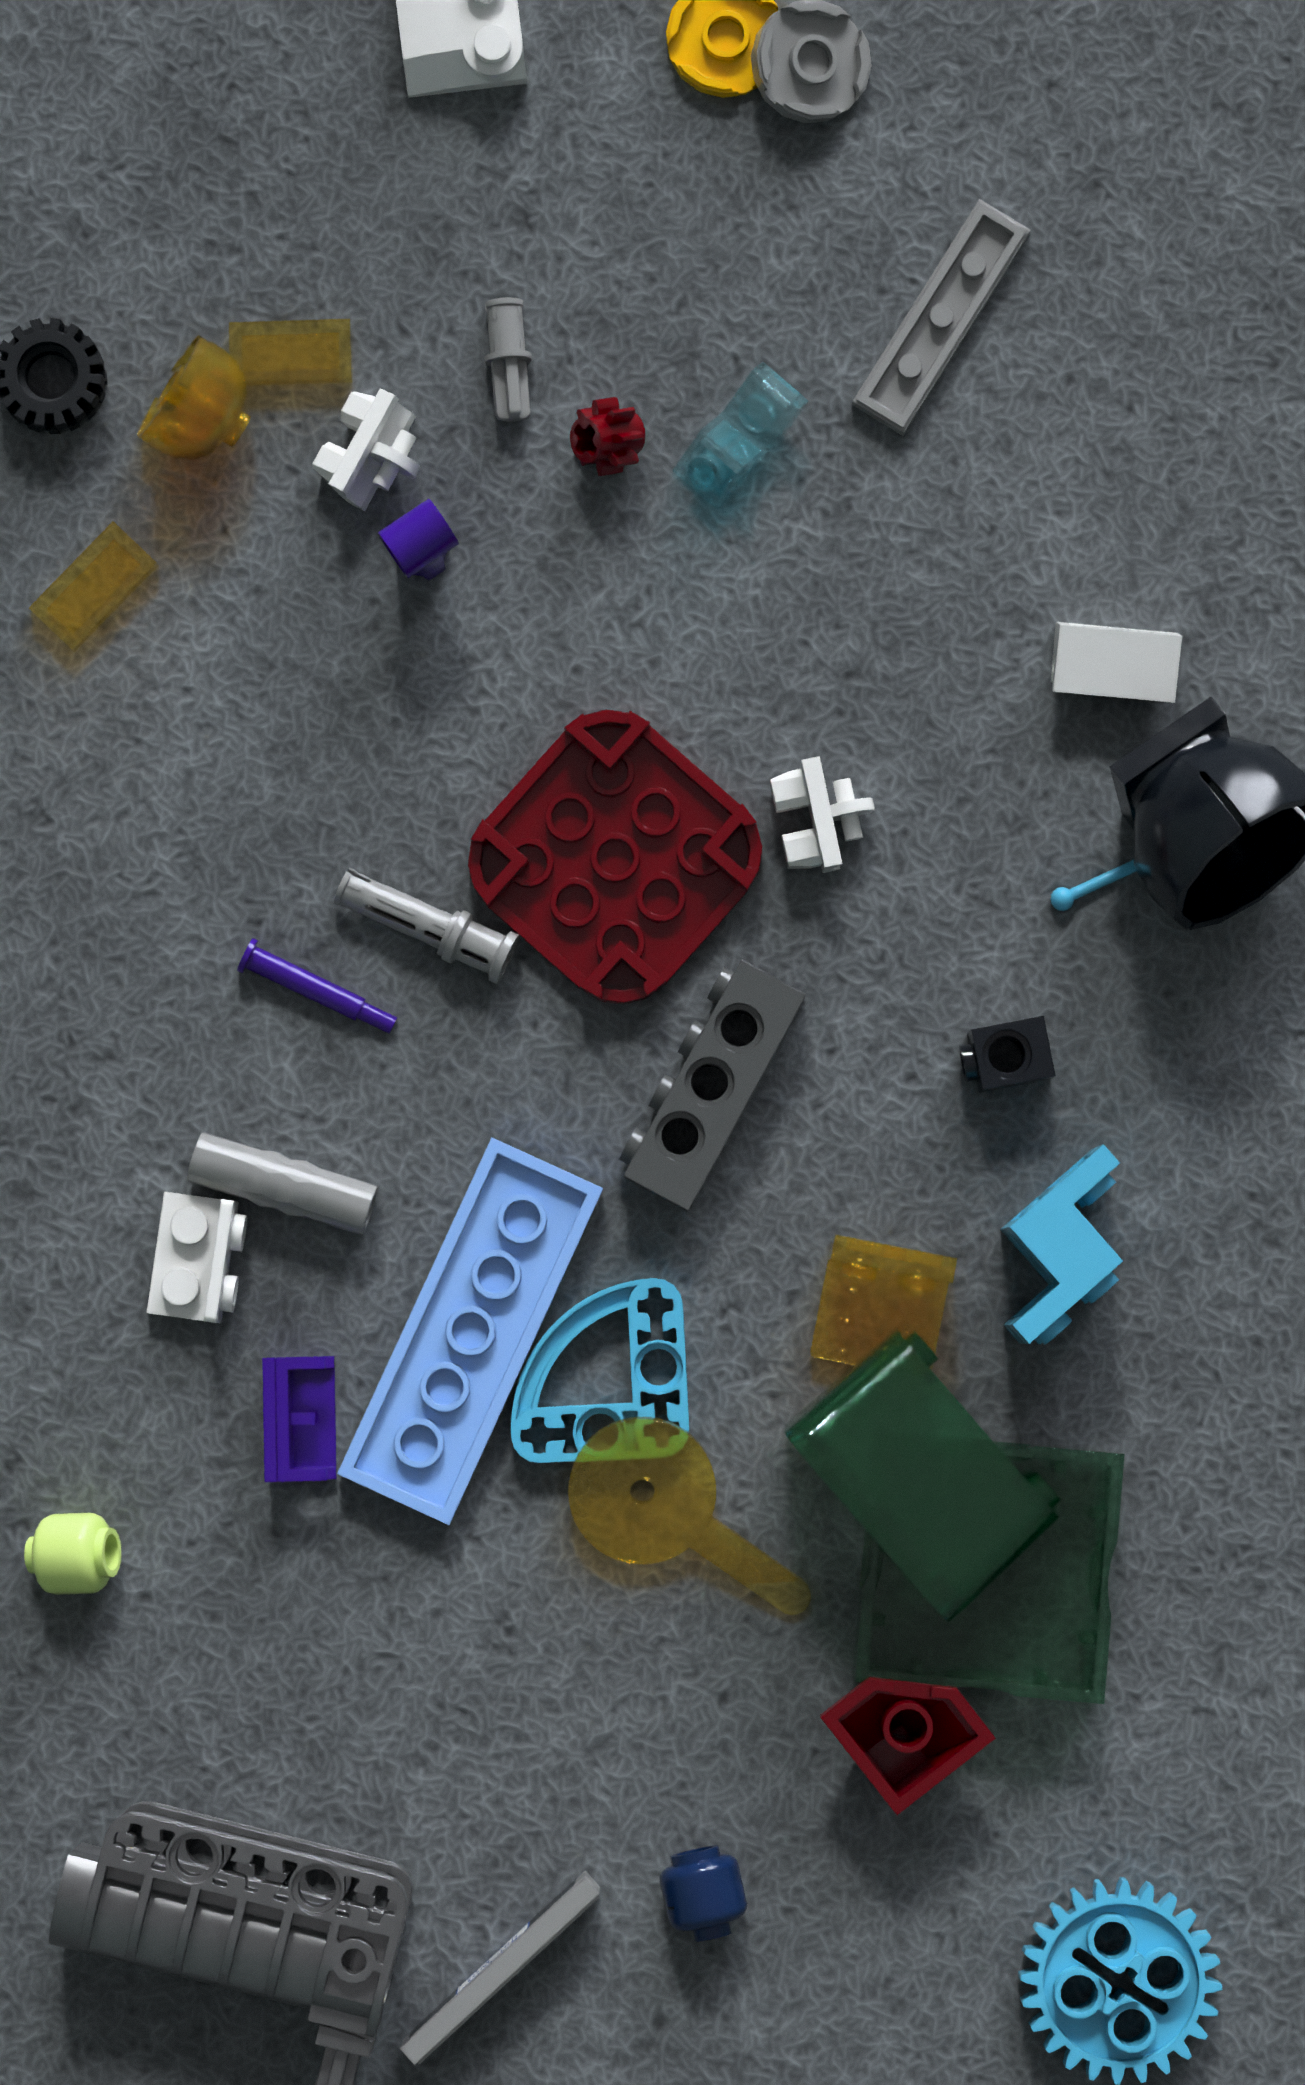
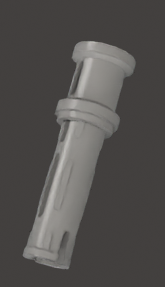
(453, 935)

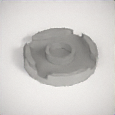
(810, 61)

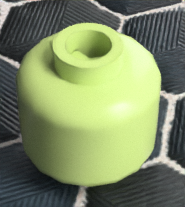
(73, 1553)

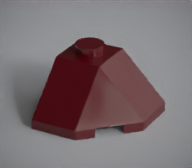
(906, 1735)

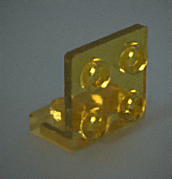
(874, 1291)

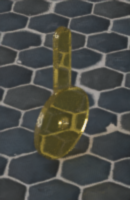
(675, 1515)

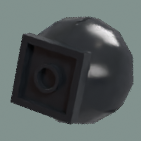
(1211, 817)

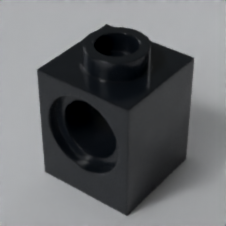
(1035, 1050)

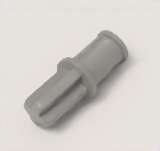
(508, 359)

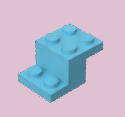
(1064, 1248)

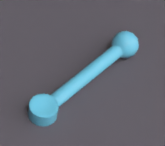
(1063, 898)

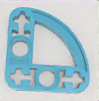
(564, 1331)

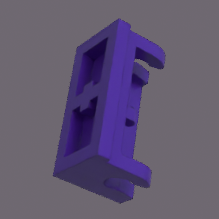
(299, 1418)

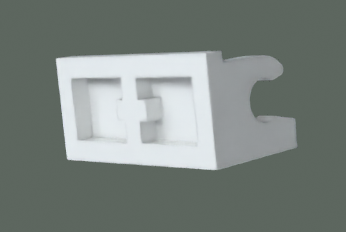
(1115, 662)

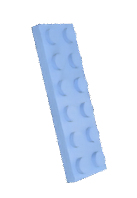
(470, 1331)

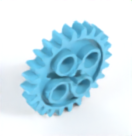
(1089, 2027)

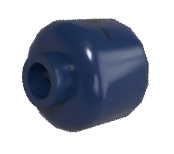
(703, 1892)

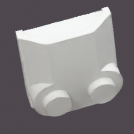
(460, 45)

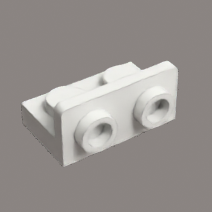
(195, 1257)

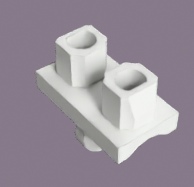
(375, 452)
(808, 789)

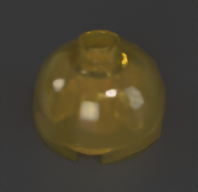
(198, 404)

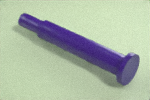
(313, 987)

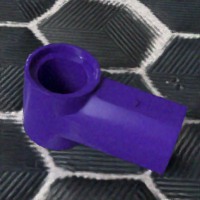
(419, 541)

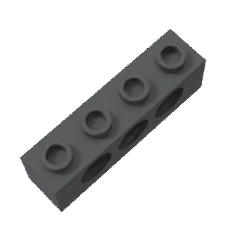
(772, 1008)

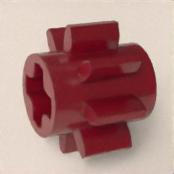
(607, 436)

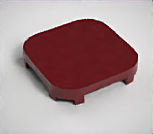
(615, 857)

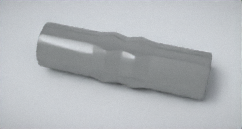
(282, 1183)

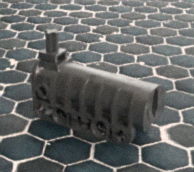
(242, 1926)

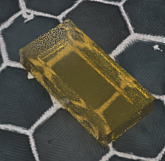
(293, 351)
(93, 586)

